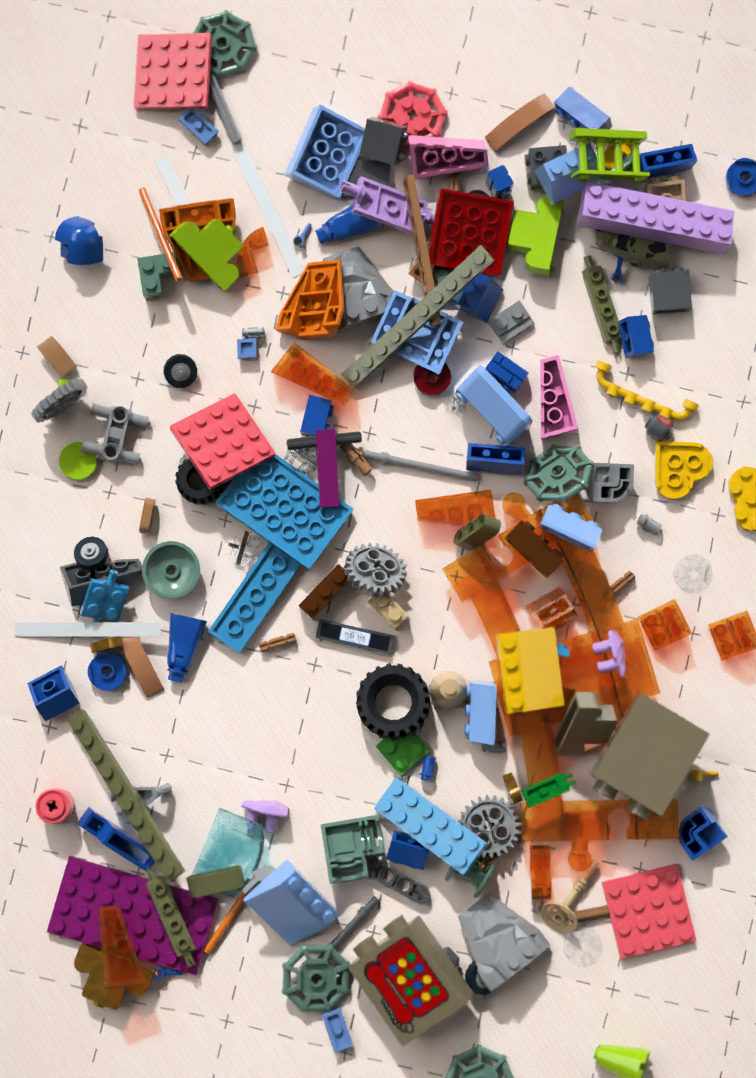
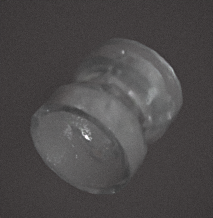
(455, 406)

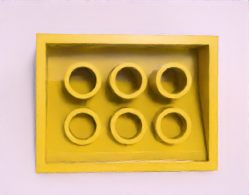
(529, 670)

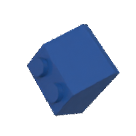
(479, 298)
(53, 693)

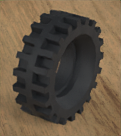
(385, 677)

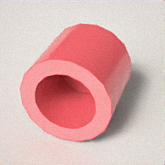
(63, 800)

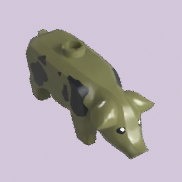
(635, 250)

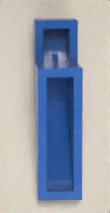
(116, 839)

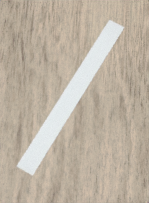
(174, 187)
(268, 210)
(87, 629)

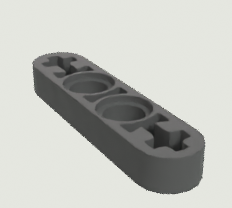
(397, 877)

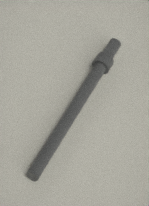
(363, 913)

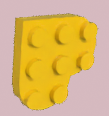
(679, 466)
(743, 490)

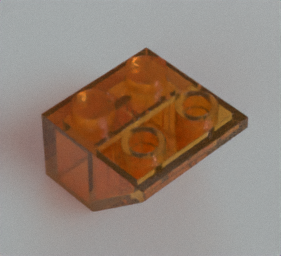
(552, 610)
(664, 625)
(733, 635)

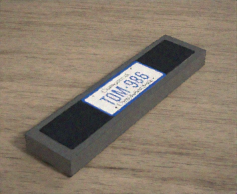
(355, 636)

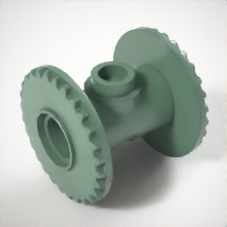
(476, 876)

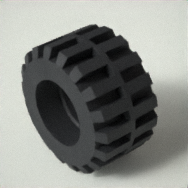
(191, 495)

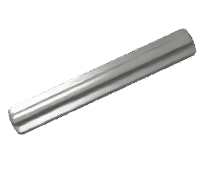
(224, 110)

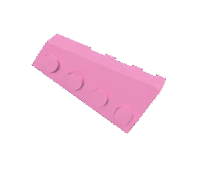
(445, 155)
(556, 405)

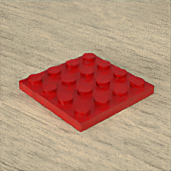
(465, 223)

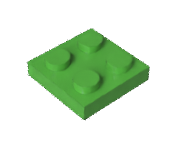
(402, 752)

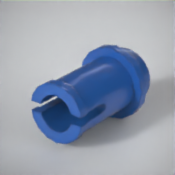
(428, 768)

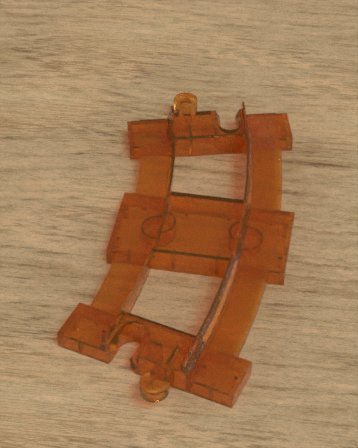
(478, 578)

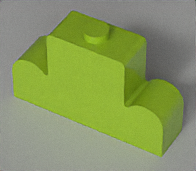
(536, 235)
(210, 249)

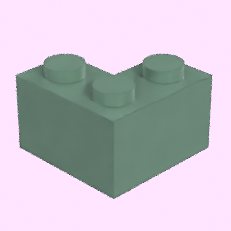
(151, 272)

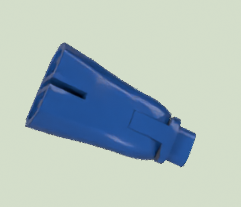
(345, 226)
(183, 642)

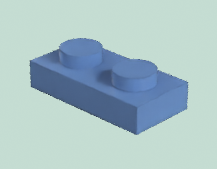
(198, 126)
(337, 1030)

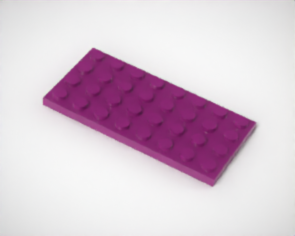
(93, 886)

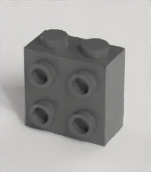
(384, 141)
(538, 157)
(670, 291)

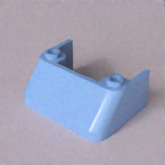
(494, 405)

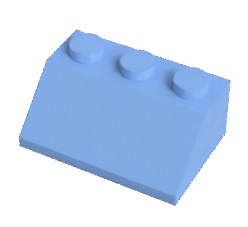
(556, 174)
(570, 527)
(481, 712)

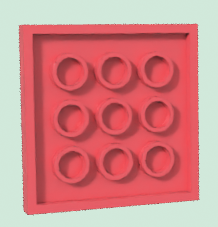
(173, 71)
(222, 441)
(648, 911)

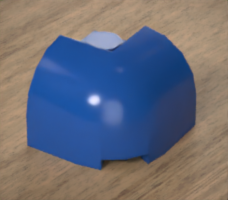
(79, 241)
(700, 832)

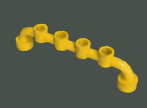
(647, 404)

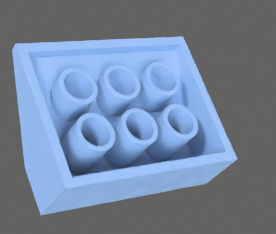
(325, 151)
(291, 904)

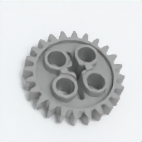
(59, 400)
(375, 569)
(505, 821)

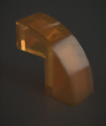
(245, 260)
(539, 871)

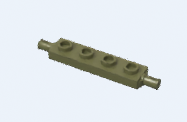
(602, 304)
(170, 916)

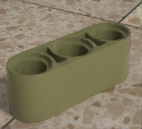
(477, 532)
(215, 881)

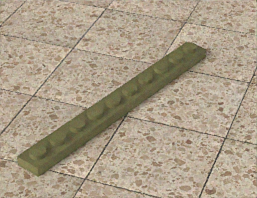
(418, 316)
(126, 796)

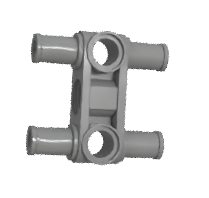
(115, 434)

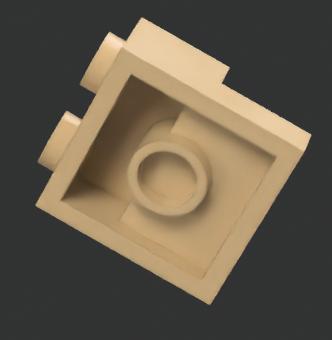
(670, 188)

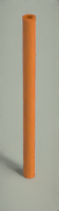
(160, 234)

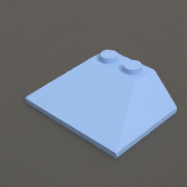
(429, 345)

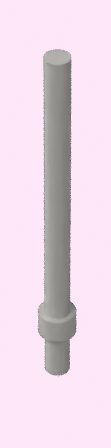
(383, 457)

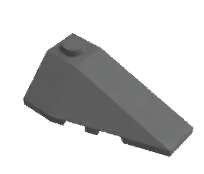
(78, 579)

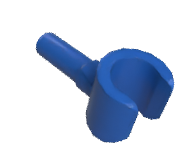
(618, 269)
(167, 972)

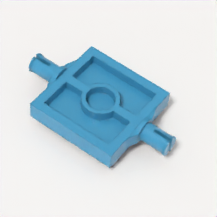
(104, 599)

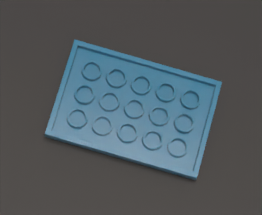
(284, 509)

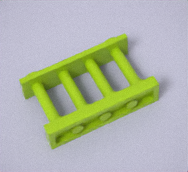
(617, 138)

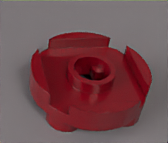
(434, 387)

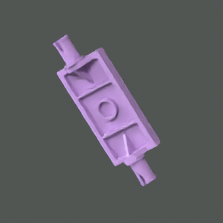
(384, 204)

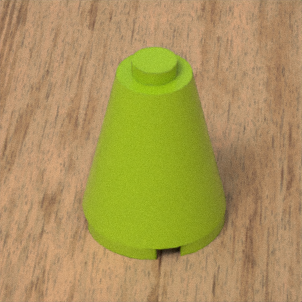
(622, 1061)

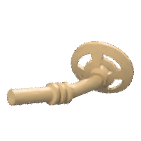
(563, 909)

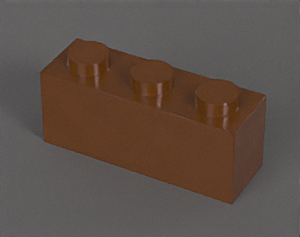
(534, 548)
(324, 592)

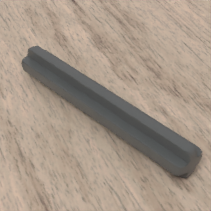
(310, 442)

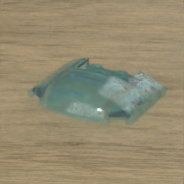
(230, 843)

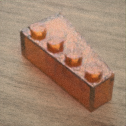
(309, 373)
(455, 508)
(117, 952)

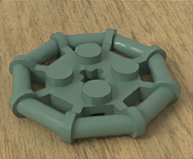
(233, 42)
(550, 462)
(309, 969)
(479, 1068)

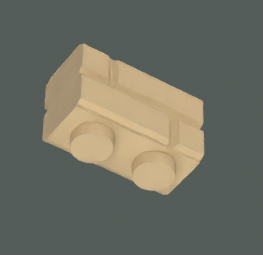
(388, 609)

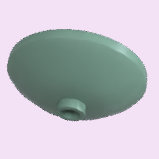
(167, 556)

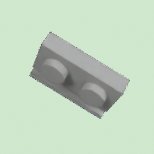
(511, 322)

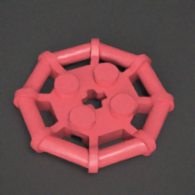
(417, 105)

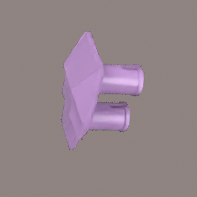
(615, 645)
(272, 809)

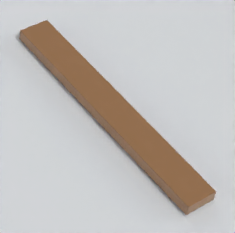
(420, 241)

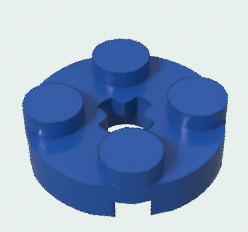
(737, 185)
(98, 664)

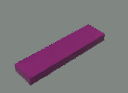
(327, 468)

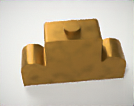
(89, 959)

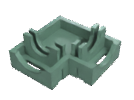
(349, 845)

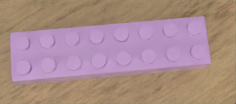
(656, 218)

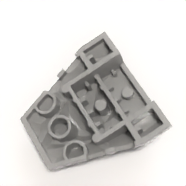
(363, 288)
(499, 940)

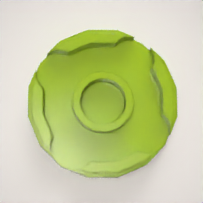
(75, 463)

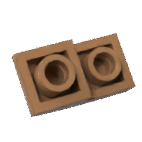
(56, 356)

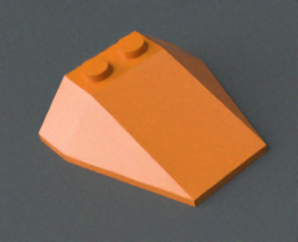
(201, 214)
(315, 303)

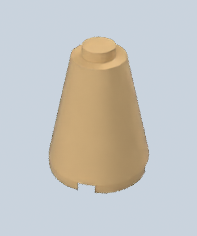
(448, 690)

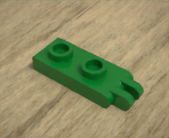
(547, 789)

